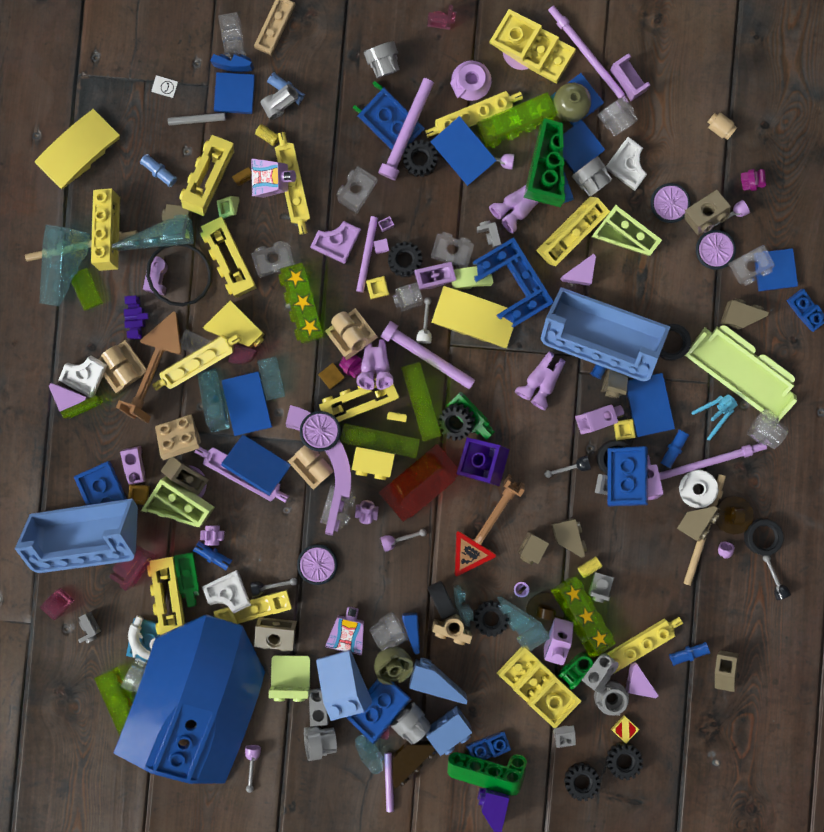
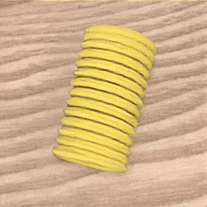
(272, 140)
(586, 572)

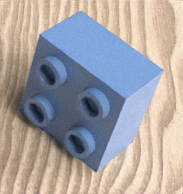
(449, 731)

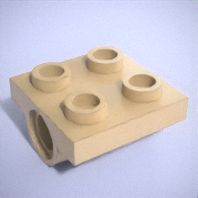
(350, 333)
(122, 366)
(177, 437)
(312, 466)
(459, 634)

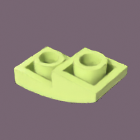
(466, 280)

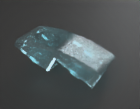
(271, 378)
(464, 610)

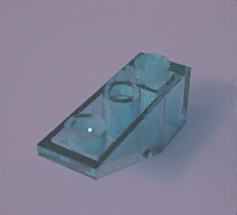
(213, 401)
(528, 628)

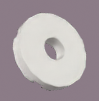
(698, 477)

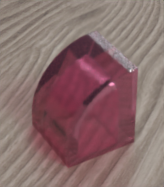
(242, 355)
(57, 604)

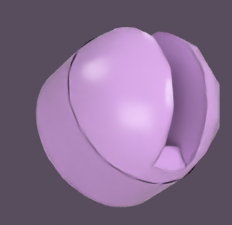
(726, 549)
(519, 586)

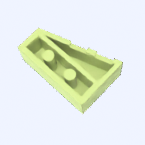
(626, 232)
(178, 503)

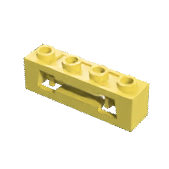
(221, 154)
(105, 229)
(214, 229)
(573, 231)
(347, 395)
(157, 591)

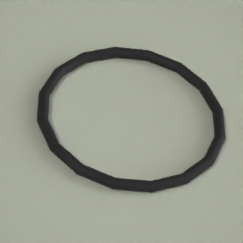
(178, 303)

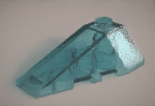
(167, 233)
(61, 257)

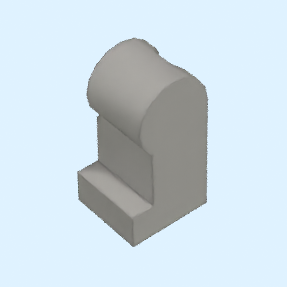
(600, 673)
(318, 712)

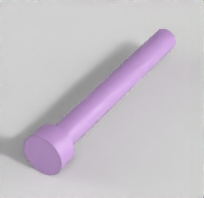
(390, 168)
(392, 333)

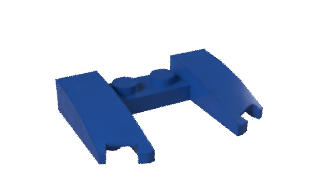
(512, 256)

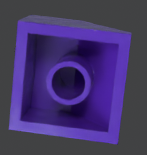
(483, 461)
(493, 807)

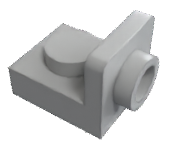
(492, 236)
(600, 587)
(88, 624)
(564, 736)

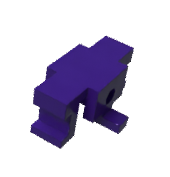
(134, 317)

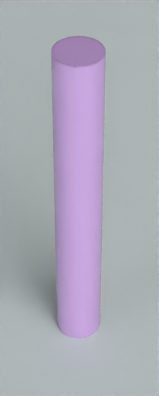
(389, 782)

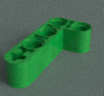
(488, 774)

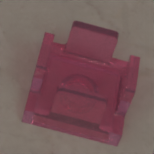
(129, 572)

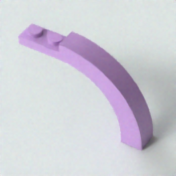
(340, 466)

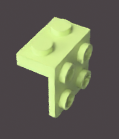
(290, 677)

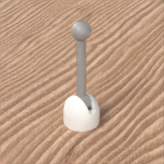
(424, 335)

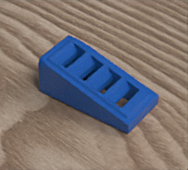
(411, 625)

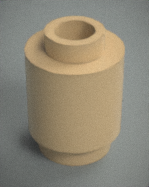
(721, 125)

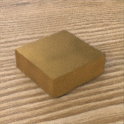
(243, 176)
(331, 376)
(139, 493)

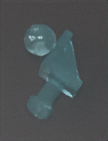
(369, 754)

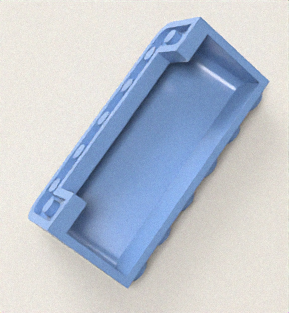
(604, 334)
(79, 536)

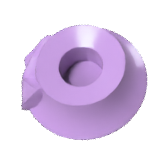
(471, 80)

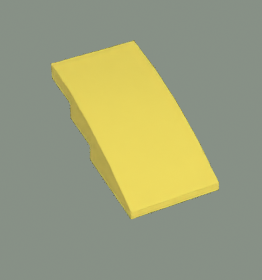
(532, 46)
(77, 149)
(472, 317)
(539, 687)

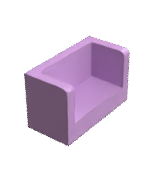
(628, 78)

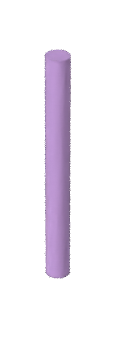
(367, 254)

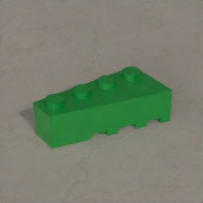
(546, 171)

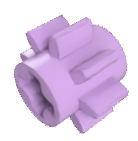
(366, 512)
(212, 535)

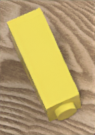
(233, 321)

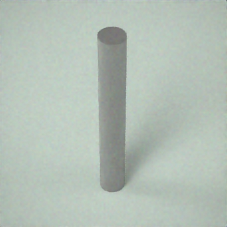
(196, 119)

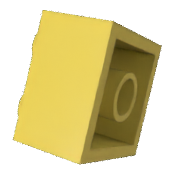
(373, 462)

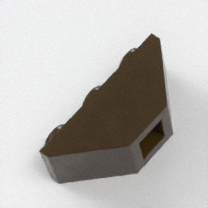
(409, 760)

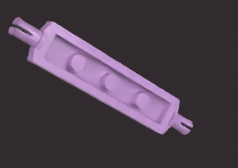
(214, 459)

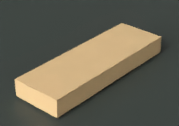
(274, 26)

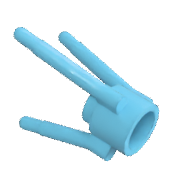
(725, 405)

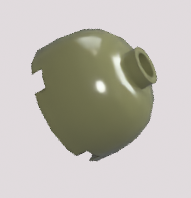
(572, 102)
(393, 665)

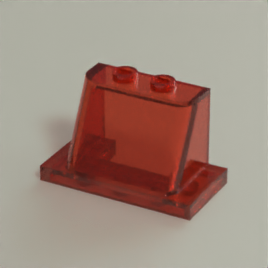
(420, 483)

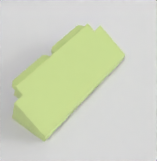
(736, 366)

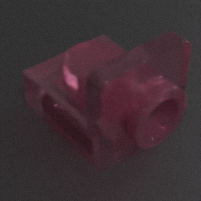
(440, 20)

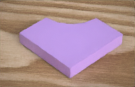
(336, 243)

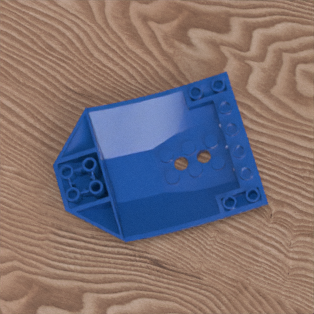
(200, 675)

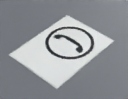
(164, 86)

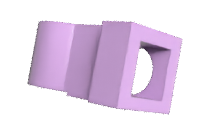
(158, 269)
(133, 465)

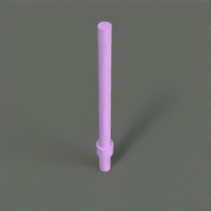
(563, 23)
(745, 451)

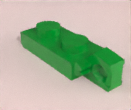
(481, 423)
(187, 577)

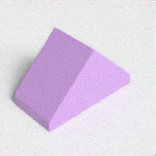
(582, 273)
(435, 276)
(65, 397)
(638, 683)

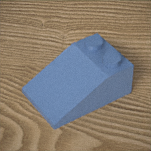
(431, 680)
(342, 685)

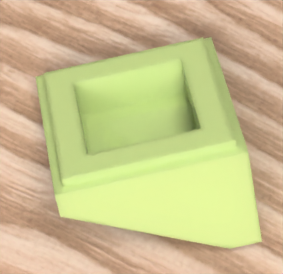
(228, 206)

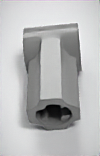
(276, 103)

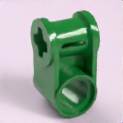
(574, 670)

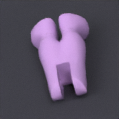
(520, 206)
(373, 362)
(543, 379)

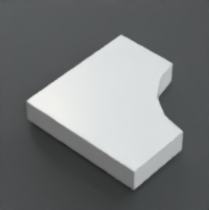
(626, 164)
(84, 376)
(228, 591)

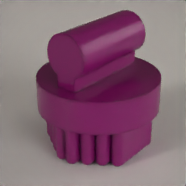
(752, 180)
(352, 366)

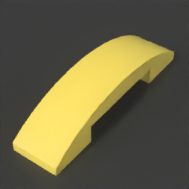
(259, 607)

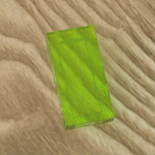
(86, 289)
(81, 407)

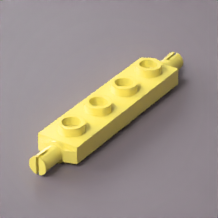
(477, 112)
(295, 195)
(196, 362)
(644, 642)

